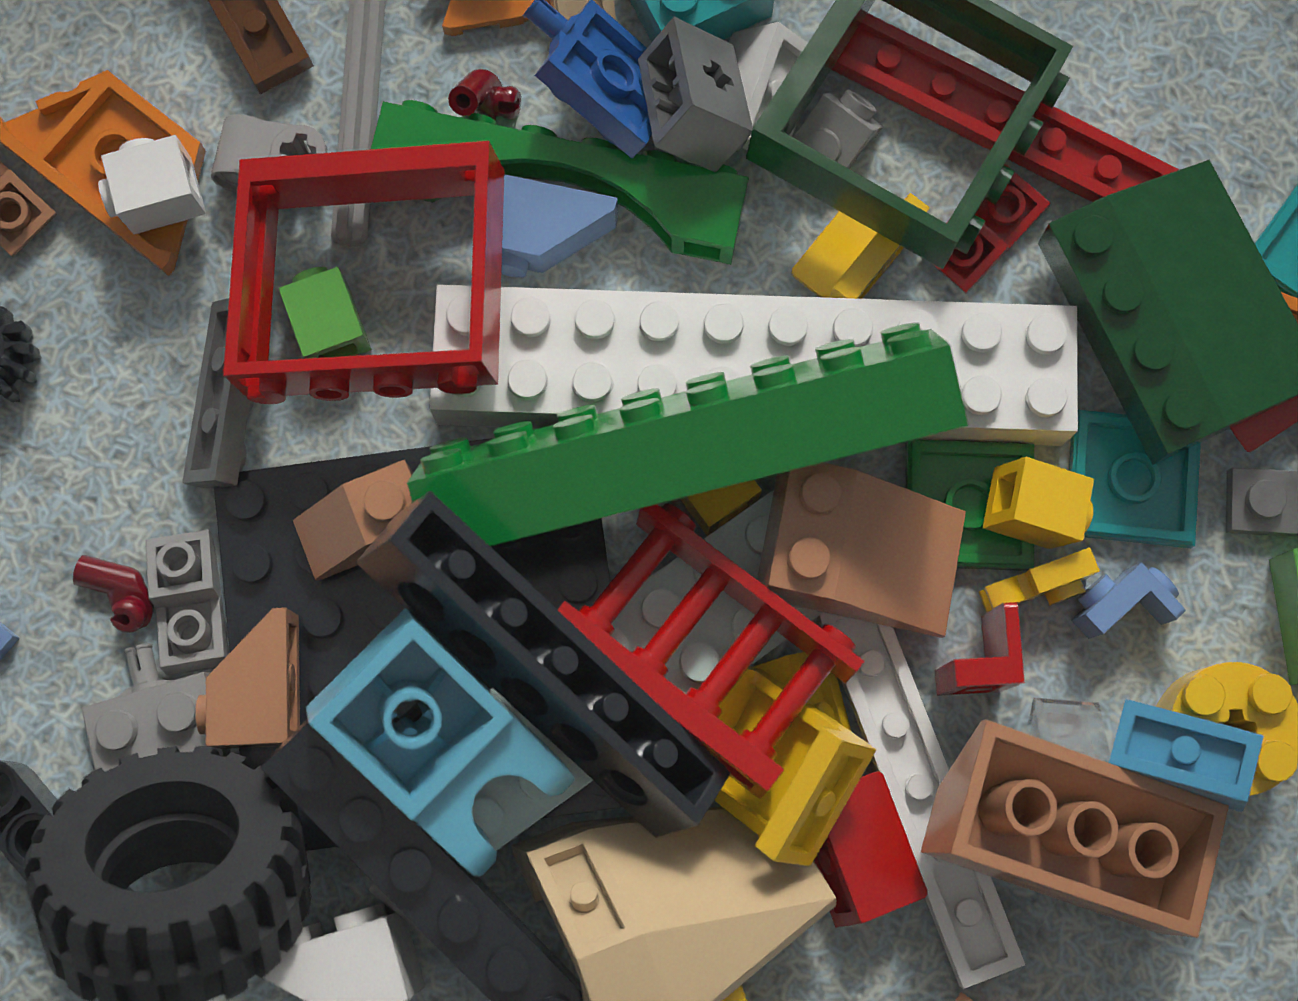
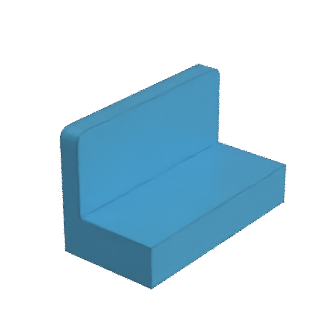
(1187, 752)

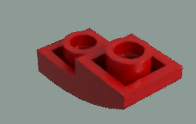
(1004, 225)

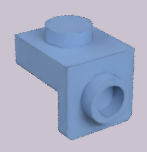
(1110, 600)

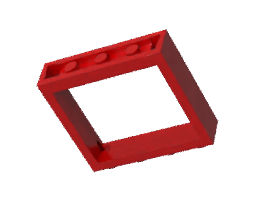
(357, 179)

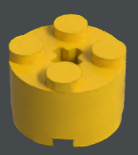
(1248, 701)

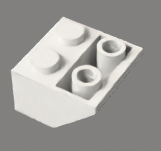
(361, 961)

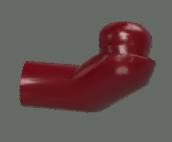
(485, 94)
(124, 590)

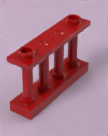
(697, 711)

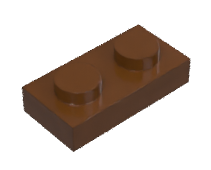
(263, 40)

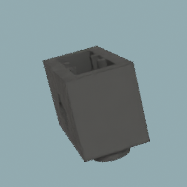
(694, 95)

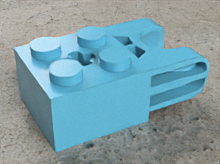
(447, 754)

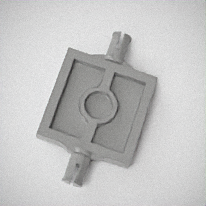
(145, 715)

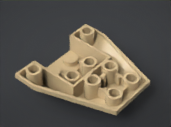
(672, 910)

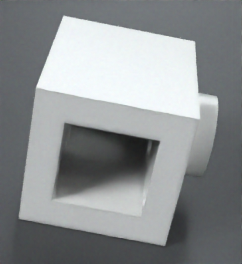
(150, 184)

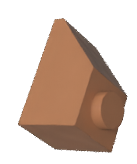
(351, 518)
(255, 689)

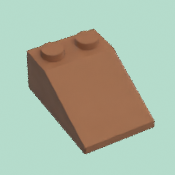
(861, 548)

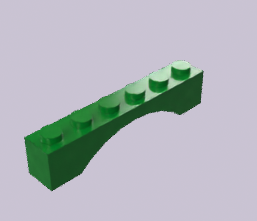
(682, 203)

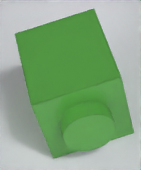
(324, 314)

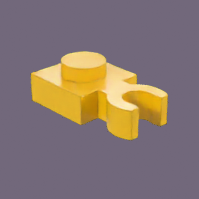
(1056, 580)

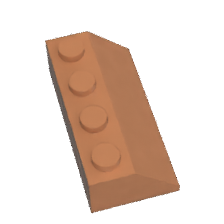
(1077, 830)

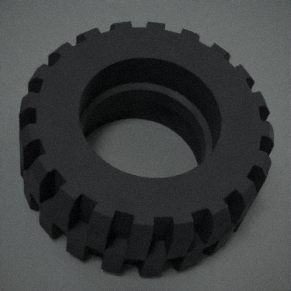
(179, 940)

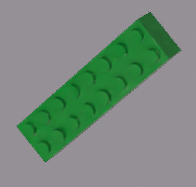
(699, 437)

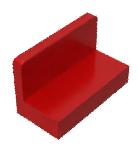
(1002, 662)
(869, 857)

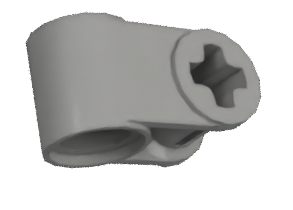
(254, 138)

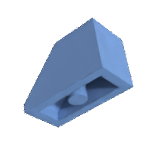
(550, 223)

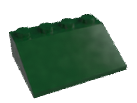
(1177, 307)

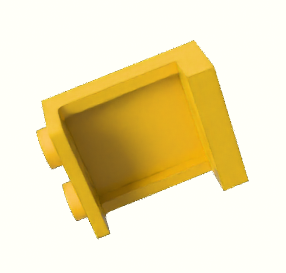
(819, 773)

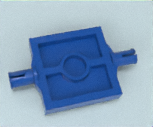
(595, 71)

